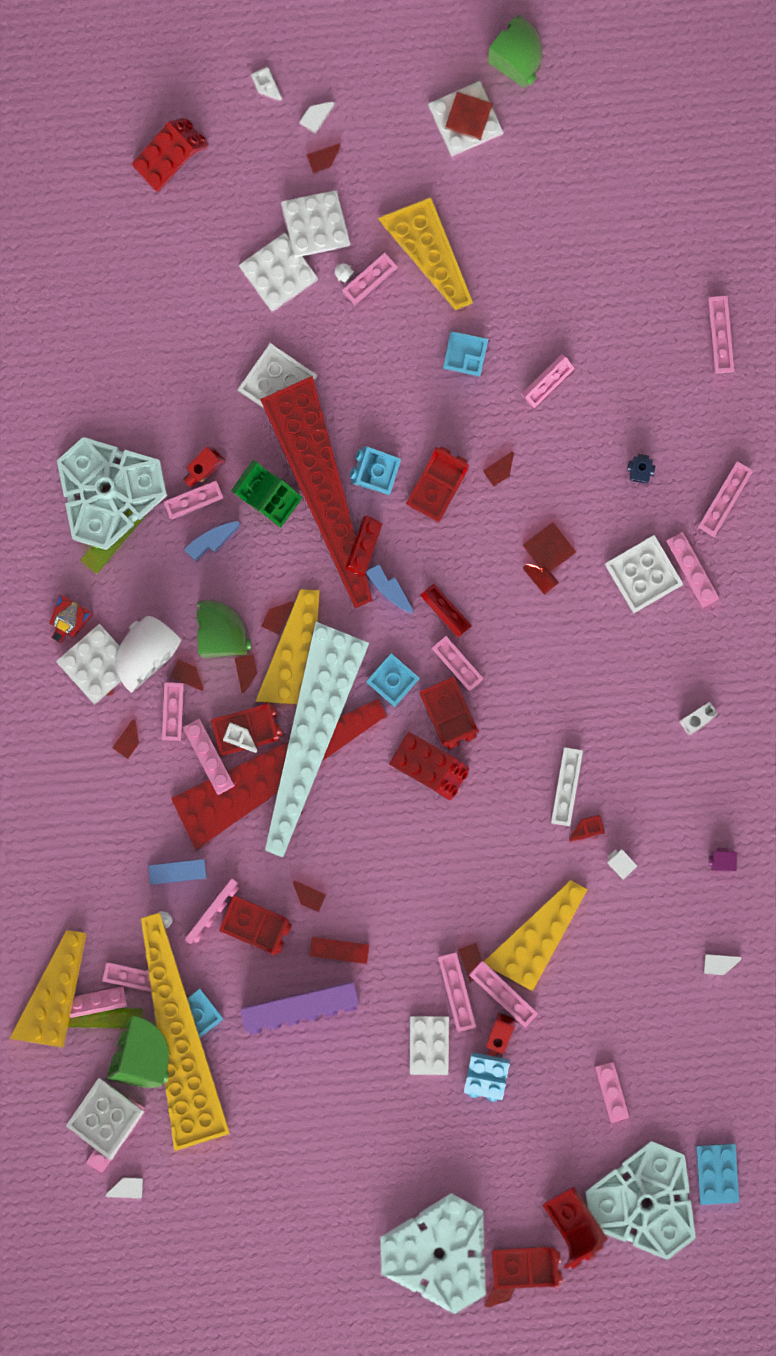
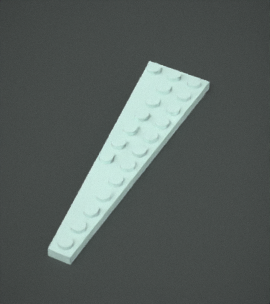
(324, 691)

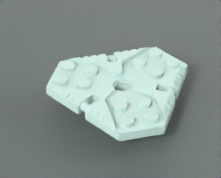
(100, 516)
(656, 1175)
(454, 1278)

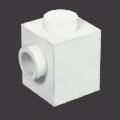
(621, 863)

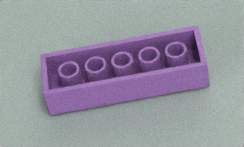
(300, 1006)

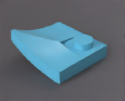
(465, 353)

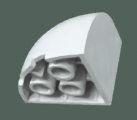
(144, 651)

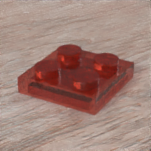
(468, 116)
(549, 548)

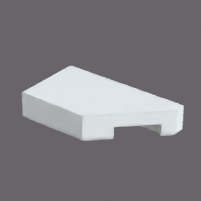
(240, 737)
(719, 964)
(127, 1188)

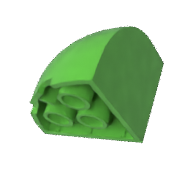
(517, 51)
(220, 631)
(141, 1056)

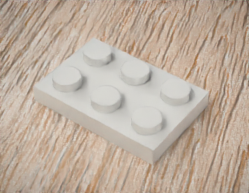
(429, 1045)

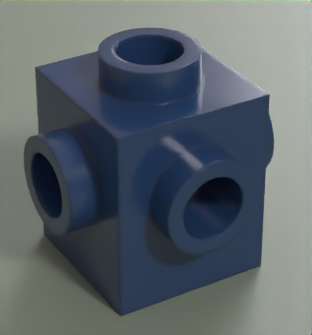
(636, 474)

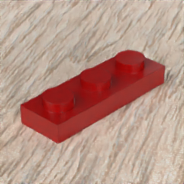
(364, 545)
(446, 610)
(339, 950)

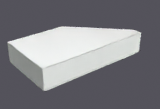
(265, 84)
(316, 115)

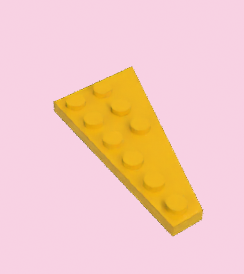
(425, 242)
(289, 662)
(532, 945)
(50, 1006)

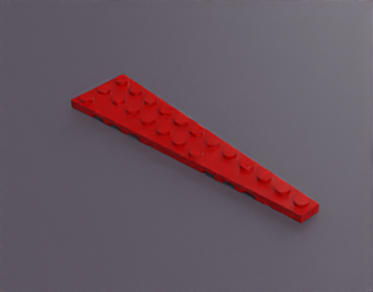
(306, 444)
(257, 780)

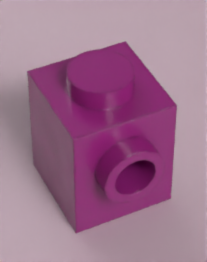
(723, 860)

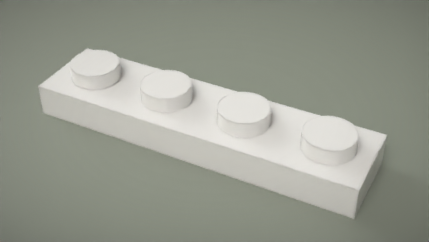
(566, 786)

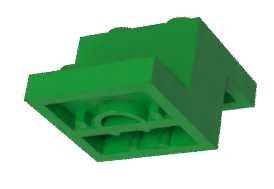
(266, 493)

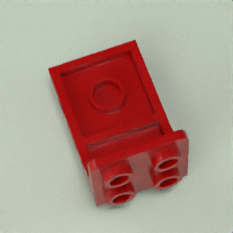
(169, 152)
(438, 484)
(449, 713)
(257, 720)
(429, 766)
(255, 925)
(576, 1226)
(526, 1268)

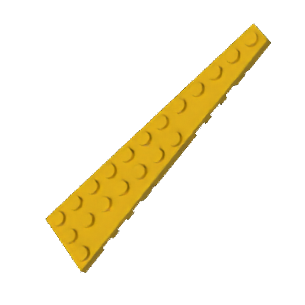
(190, 1088)

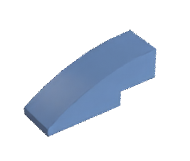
(212, 539)
(389, 589)
(177, 871)

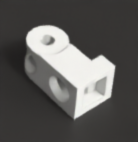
(698, 718)

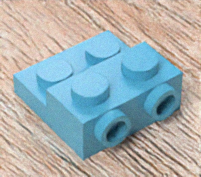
(375, 470)
(486, 1076)

